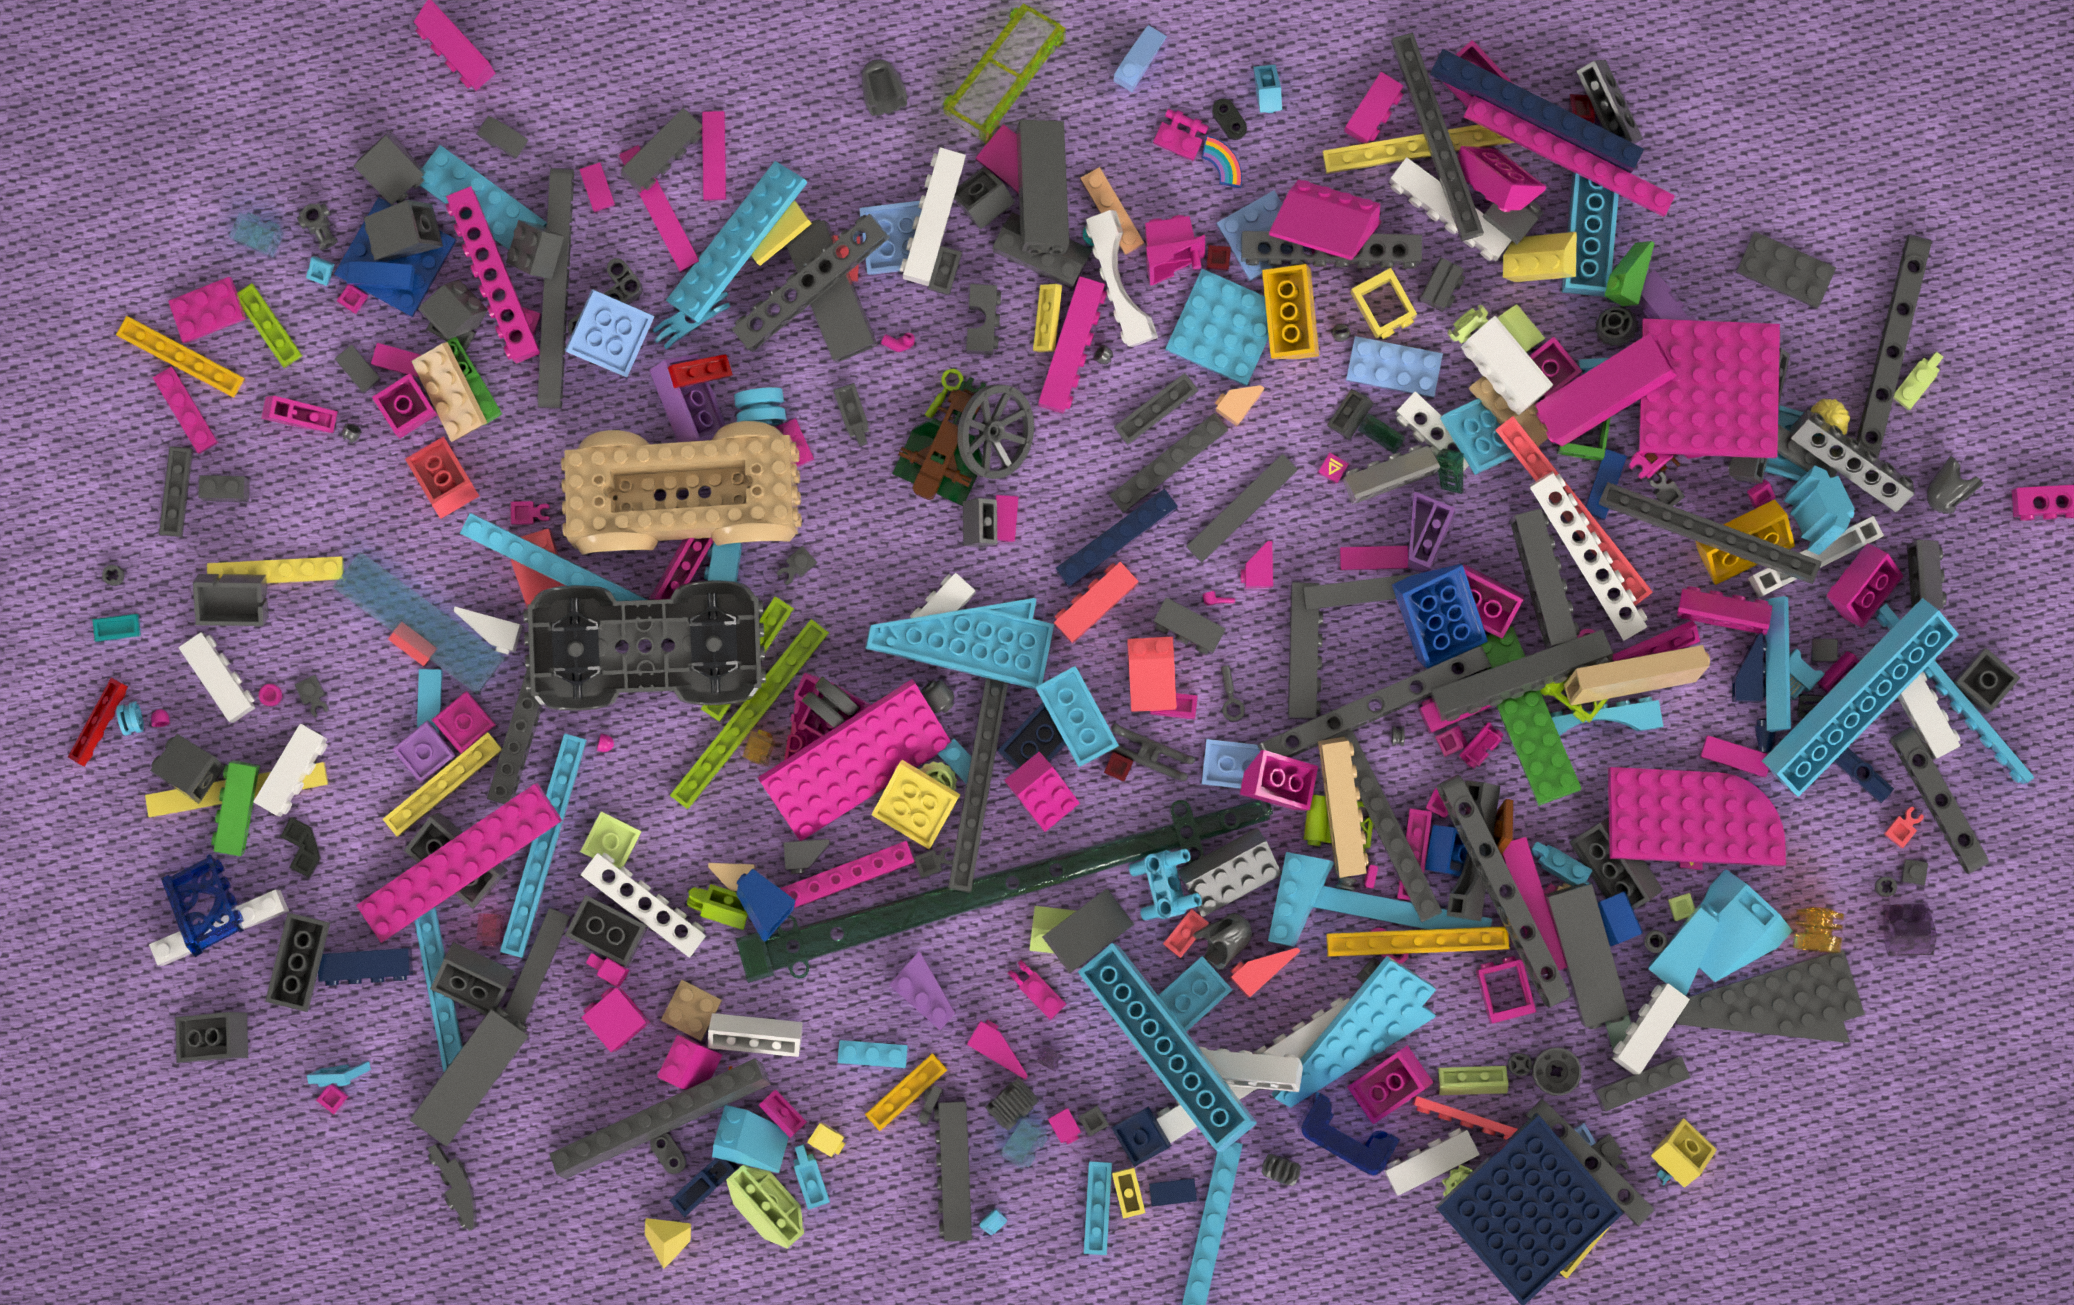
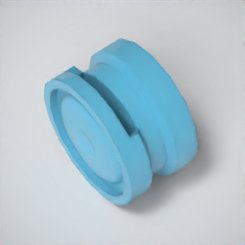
(130, 718)

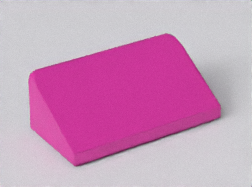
(1838, 671)

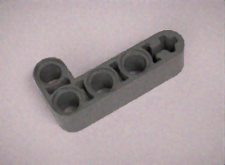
(619, 289)

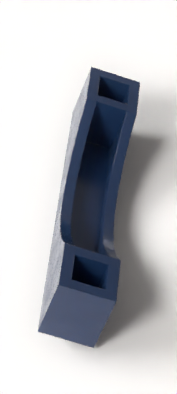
(1116, 538)

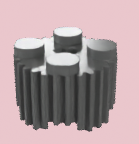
(1012, 1104)

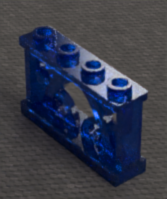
(178, 890)

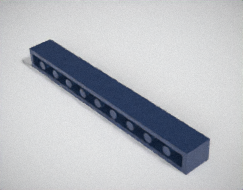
(1536, 110)

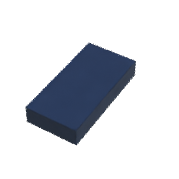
(1173, 1192)

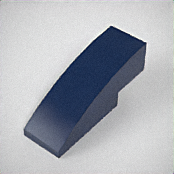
(703, 1185)

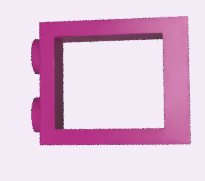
(1513, 1012)

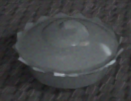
(1616, 326)

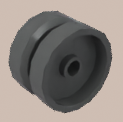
(832, 702)

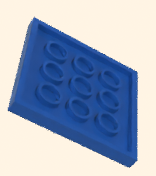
(426, 267)

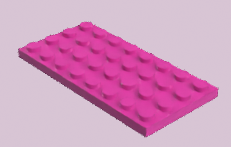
(854, 760)

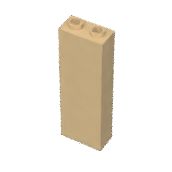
(1636, 675)

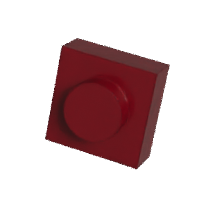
(1218, 257)
(1118, 767)

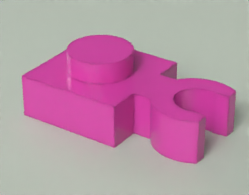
(524, 513)

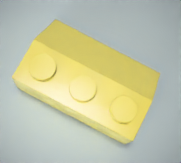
(1541, 258)

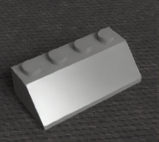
(1390, 474)

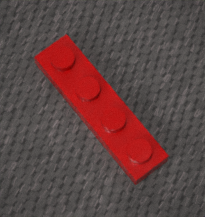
(98, 721)

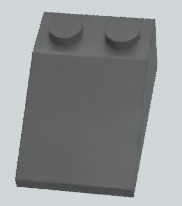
(211, 1037)

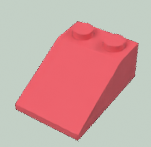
(442, 477)
(529, 580)
(1151, 674)
(1255, 973)

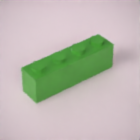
(236, 808)

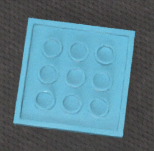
(1221, 328)

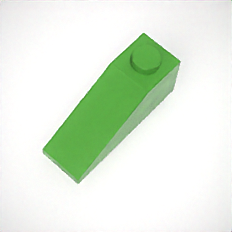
(1628, 277)

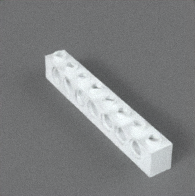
(1625, 626)

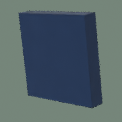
(1141, 1136)

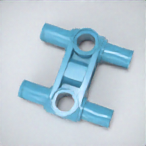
(1165, 884)

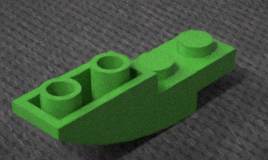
(481, 392)

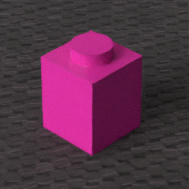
(1065, 1126)

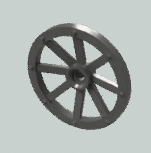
(993, 431)

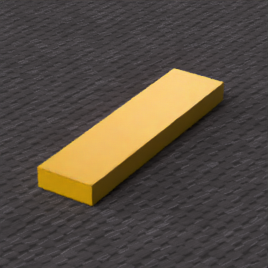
(906, 1092)

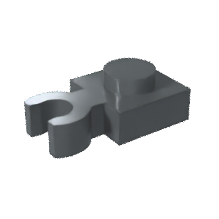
(1666, 490)
(800, 563)
(311, 692)
(930, 863)
(931, 1098)
(1610, 1151)

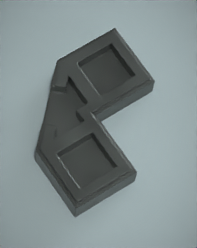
(308, 853)

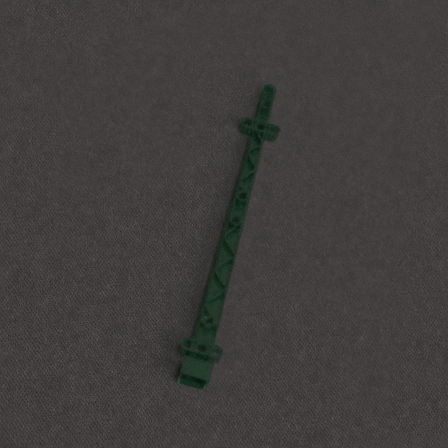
(876, 922)

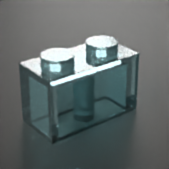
(256, 234)
(1024, 1142)

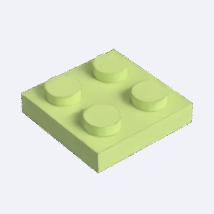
(611, 837)

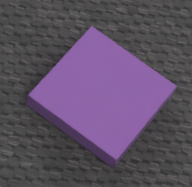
(424, 751)

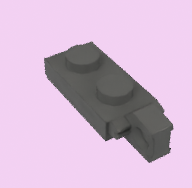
(852, 412)

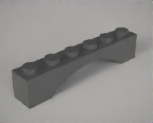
(1468, 895)

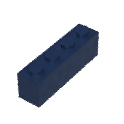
(365, 965)

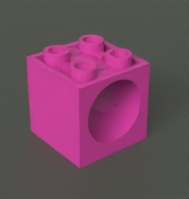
(615, 1018)

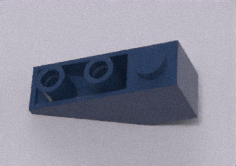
(1748, 679)

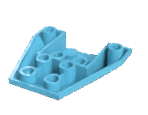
(1745, 927)

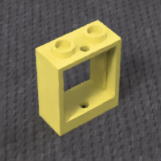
(1372, 284)

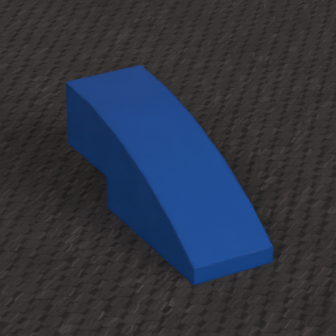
(381, 275)

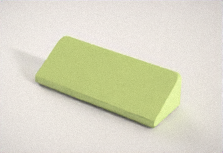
(1473, 1080)

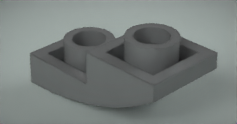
(502, 136)

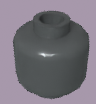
(938, 696)

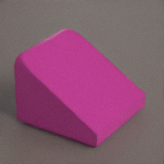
(1452, 741)

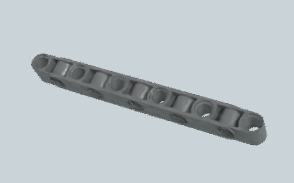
(1895, 337)
(1390, 698)
(1494, 875)

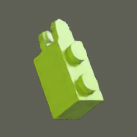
(718, 905)

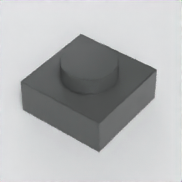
(1914, 872)
(1093, 1120)

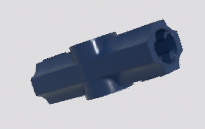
(1872, 783)

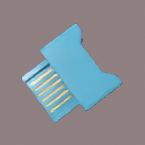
(1801, 675)

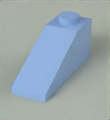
(1139, 58)

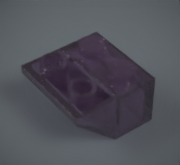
(1908, 930)

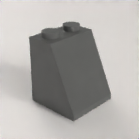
(390, 168)
(402, 230)
(187, 768)

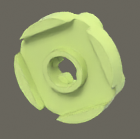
(1467, 323)

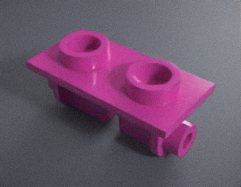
(1476, 752)

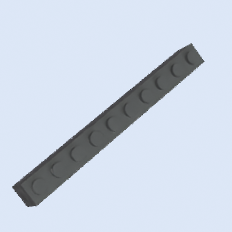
(659, 1118)

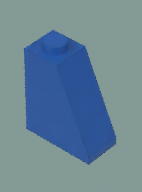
(763, 902)

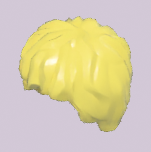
(1833, 413)

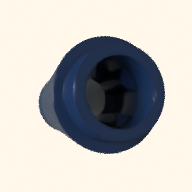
(1764, 738)

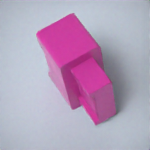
(608, 969)

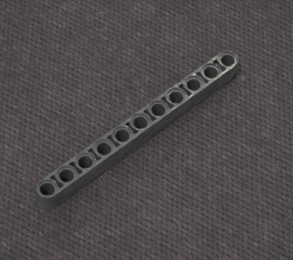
(554, 292)

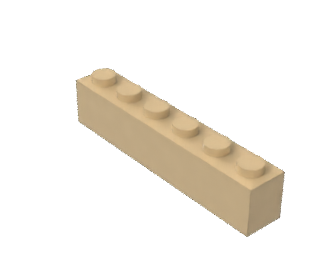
(1342, 806)

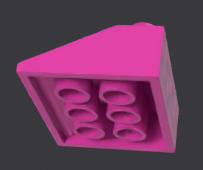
(1326, 219)

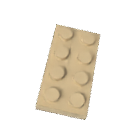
(449, 391)
(1498, 406)

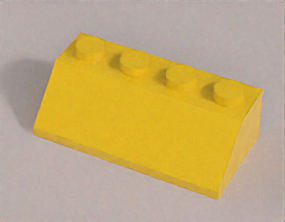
(1290, 312)
(1765, 522)

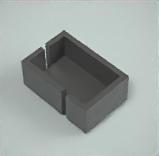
(230, 600)

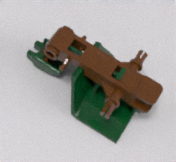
(933, 456)

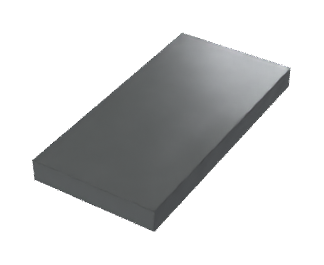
(1088, 930)

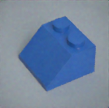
(1445, 851)

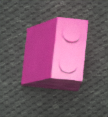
(689, 1063)

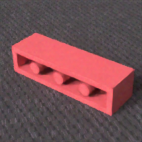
(1096, 602)

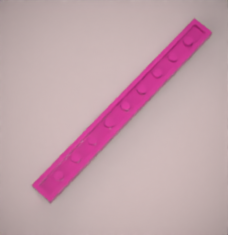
(1569, 156)

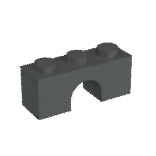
(982, 339)

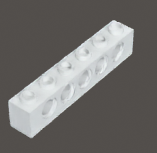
(594, 875)

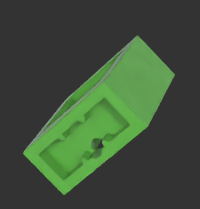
(1588, 452)

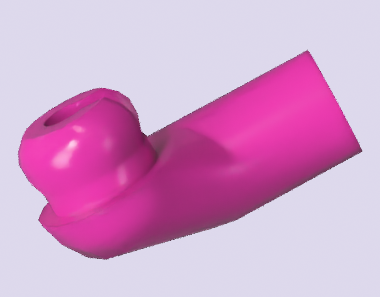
(900, 344)

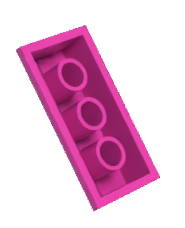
(453, 45)
(1498, 177)
(1724, 611)

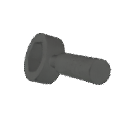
(1229, 689)

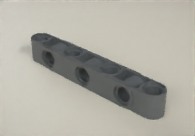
(1949, 815)
(1635, 1206)

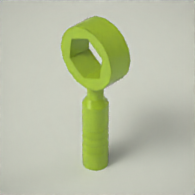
(942, 396)

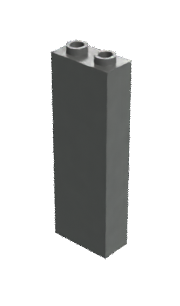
(1042, 187)
(839, 308)
(1587, 955)
(470, 1075)

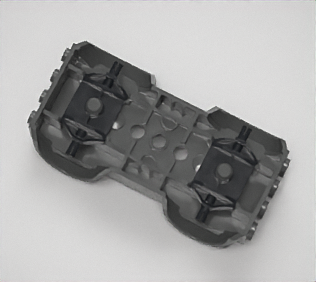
(577, 631)

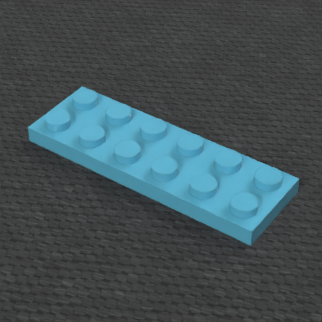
(449, 174)

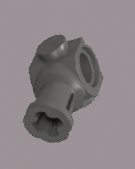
(318, 226)

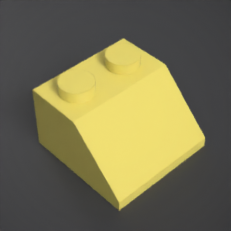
(1684, 1153)

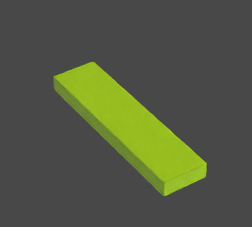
(268, 326)

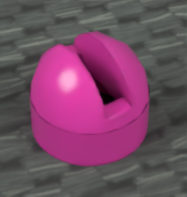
(160, 718)
(605, 743)

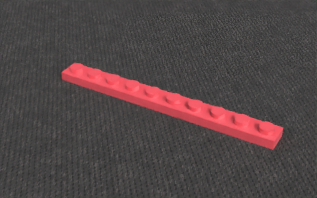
(1538, 467)

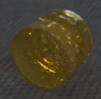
(1818, 930)

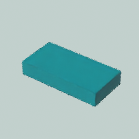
(116, 627)

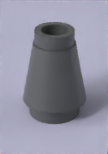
(1660, 937)

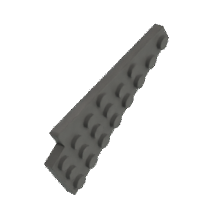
(1792, 1001)

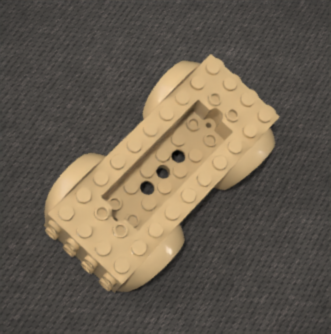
(617, 472)

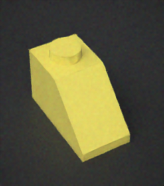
(827, 1140)

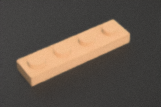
(1106, 200)

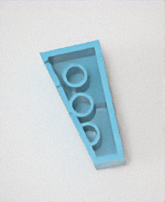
(1296, 896)

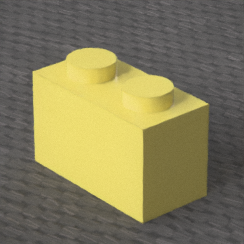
(1128, 1192)

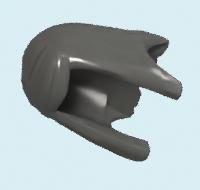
(882, 88)
(1949, 489)
(1225, 939)

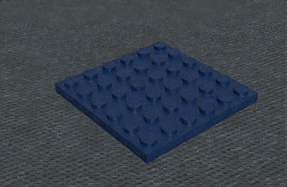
(1529, 1209)

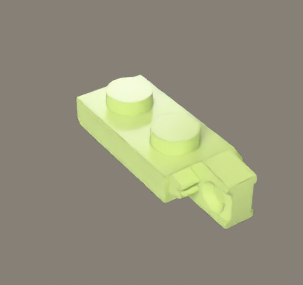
(1917, 381)

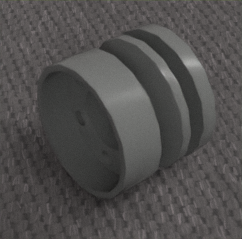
(1569, 1074)

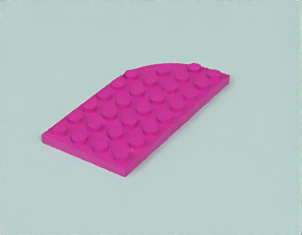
(1692, 818)

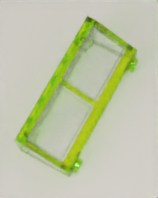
(1004, 71)

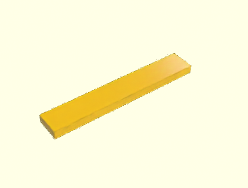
(180, 356)

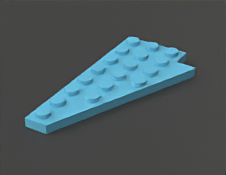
(981, 641)
(1374, 1018)

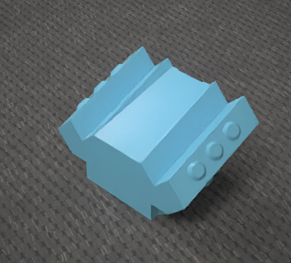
(1820, 508)

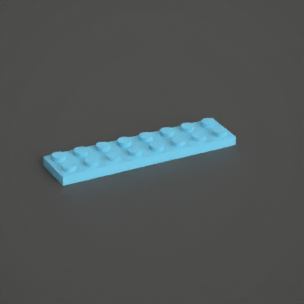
(736, 241)

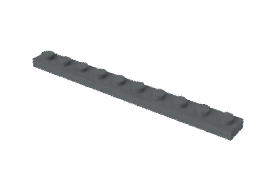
(1437, 137)
(1710, 533)
(978, 785)
(1391, 833)

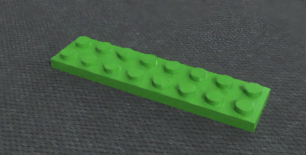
(1532, 730)

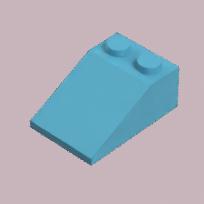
(749, 1140)

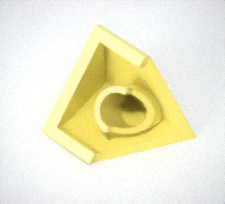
(667, 1238)

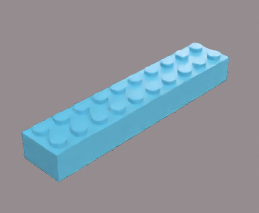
(1860, 697)
(1167, 1047)

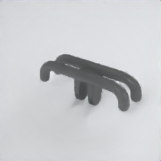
(1149, 753)

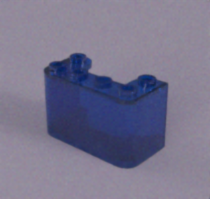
(1368, 1158)

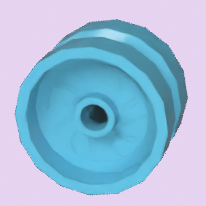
(761, 405)

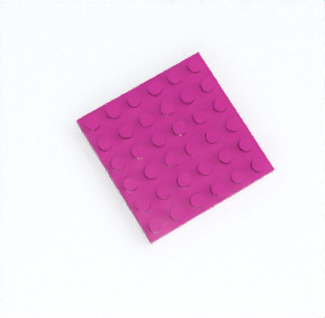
(1722, 393)

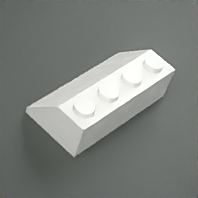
(1506, 366)

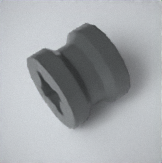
(1522, 1062)

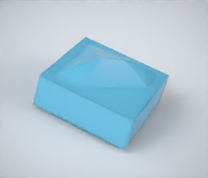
(320, 270)

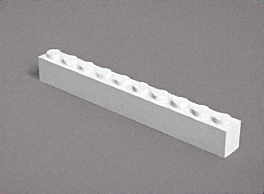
(1178, 1123)

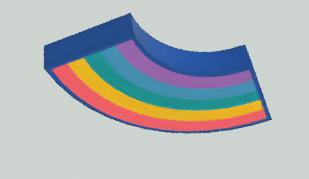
(1224, 160)

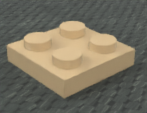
(691, 1010)

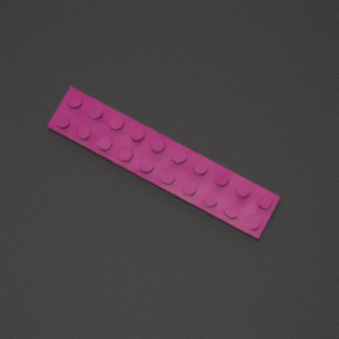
(459, 862)

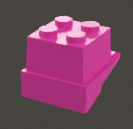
(1171, 247)

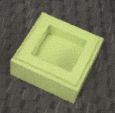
(1681, 906)

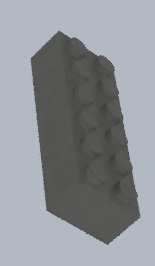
(1543, 578)

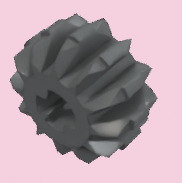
(1281, 1169)

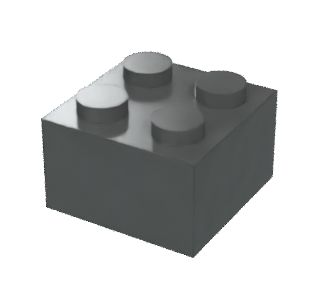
(534, 249)
(1986, 680)

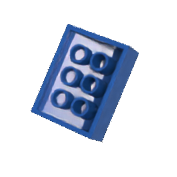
(1439, 614)

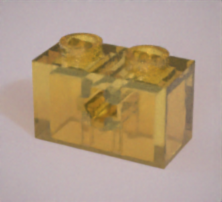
(759, 748)

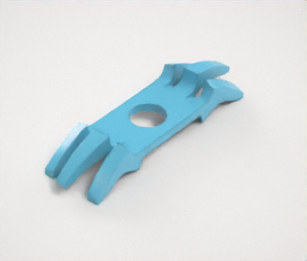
(681, 327)

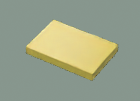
(785, 230)

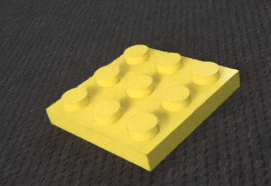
(915, 804)

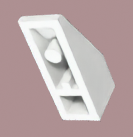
(497, 632)

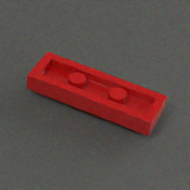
(700, 371)

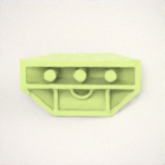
(766, 1205)

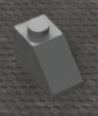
(803, 854)

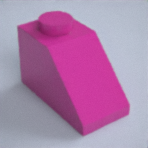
(1259, 569)

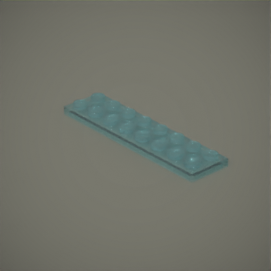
(418, 623)

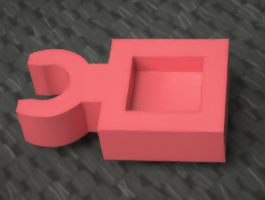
(1901, 829)

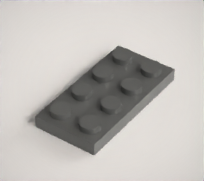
(1786, 270)

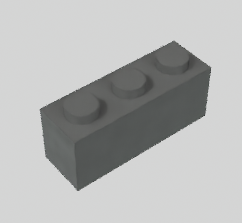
(1188, 627)

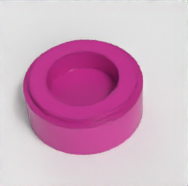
(270, 695)

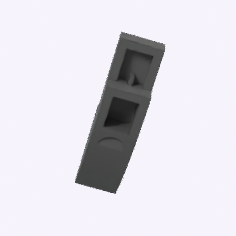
(461, 1194)

